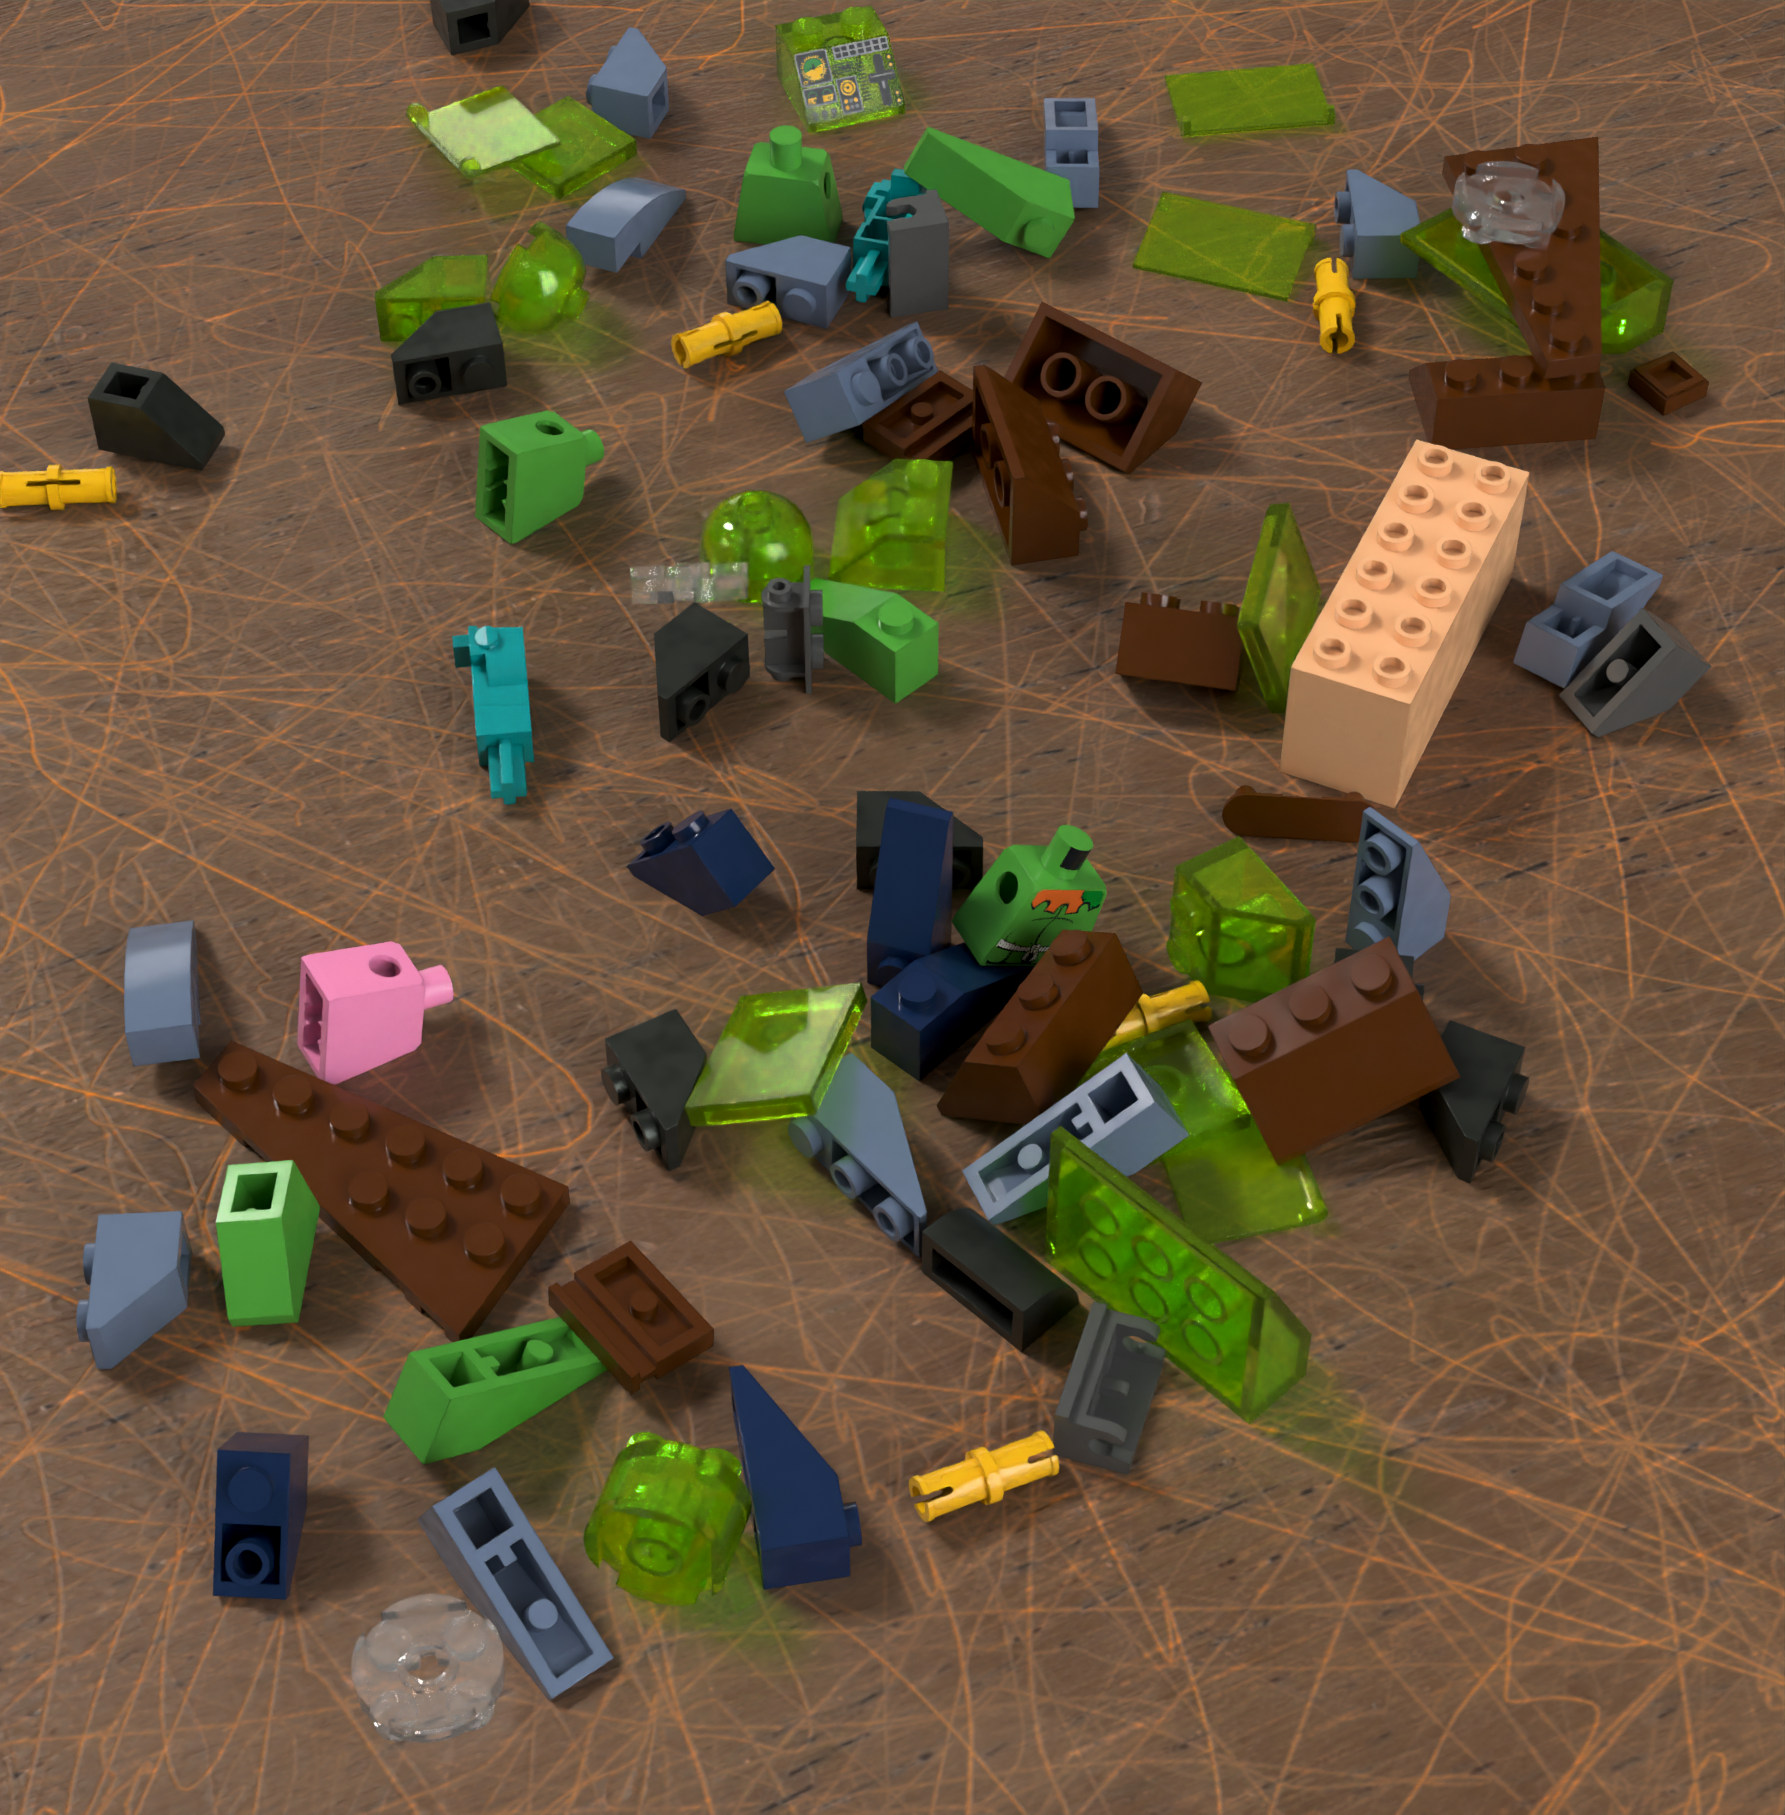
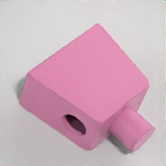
(364, 1007)

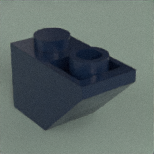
(702, 861)
(259, 1513)

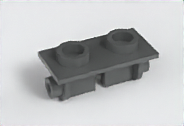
(788, 616)

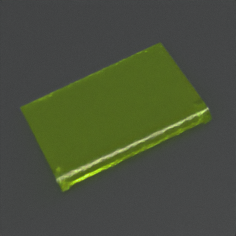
(1248, 100)
(483, 131)
(1224, 246)
(1239, 1191)

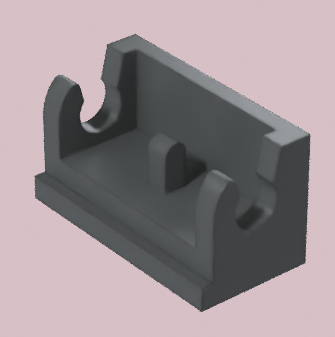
(918, 255)
(1108, 1390)

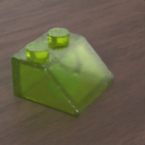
(896, 528)
(1237, 925)

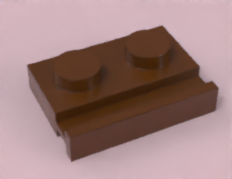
(924, 423)
(631, 1317)

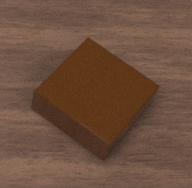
(1668, 383)

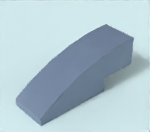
(1073, 146)
(623, 221)
(1585, 617)
(162, 993)

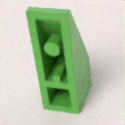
(995, 191)
(878, 637)
(483, 1386)

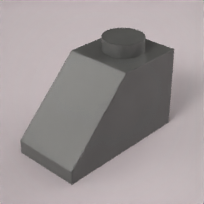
(1635, 676)

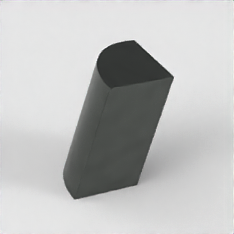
(994, 1277)

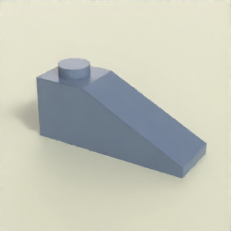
(1114, 1113)
(515, 1583)

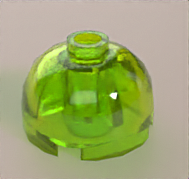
(541, 284)
(764, 532)

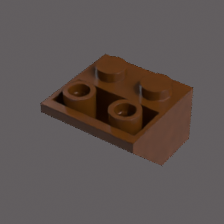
(1181, 644)

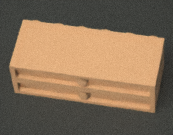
(1403, 623)

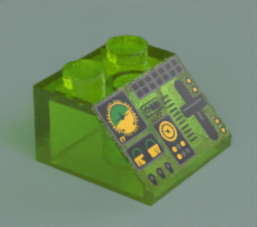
(838, 69)

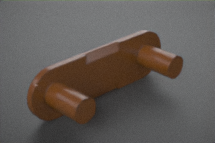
(1295, 816)

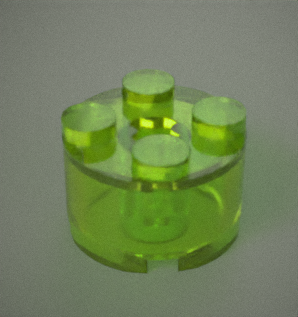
(669, 1519)

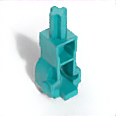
(871, 240)
(499, 705)

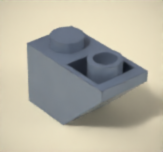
(631, 87)
(1372, 228)
(796, 274)
(135, 1281)

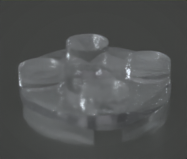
(1527, 218)
(689, 582)
(438, 1707)

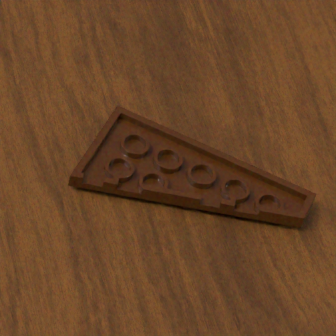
(1557, 286)
(401, 1194)

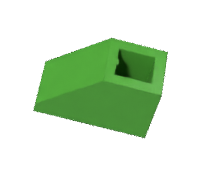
(265, 1241)

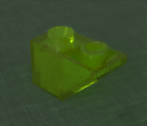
(428, 288)

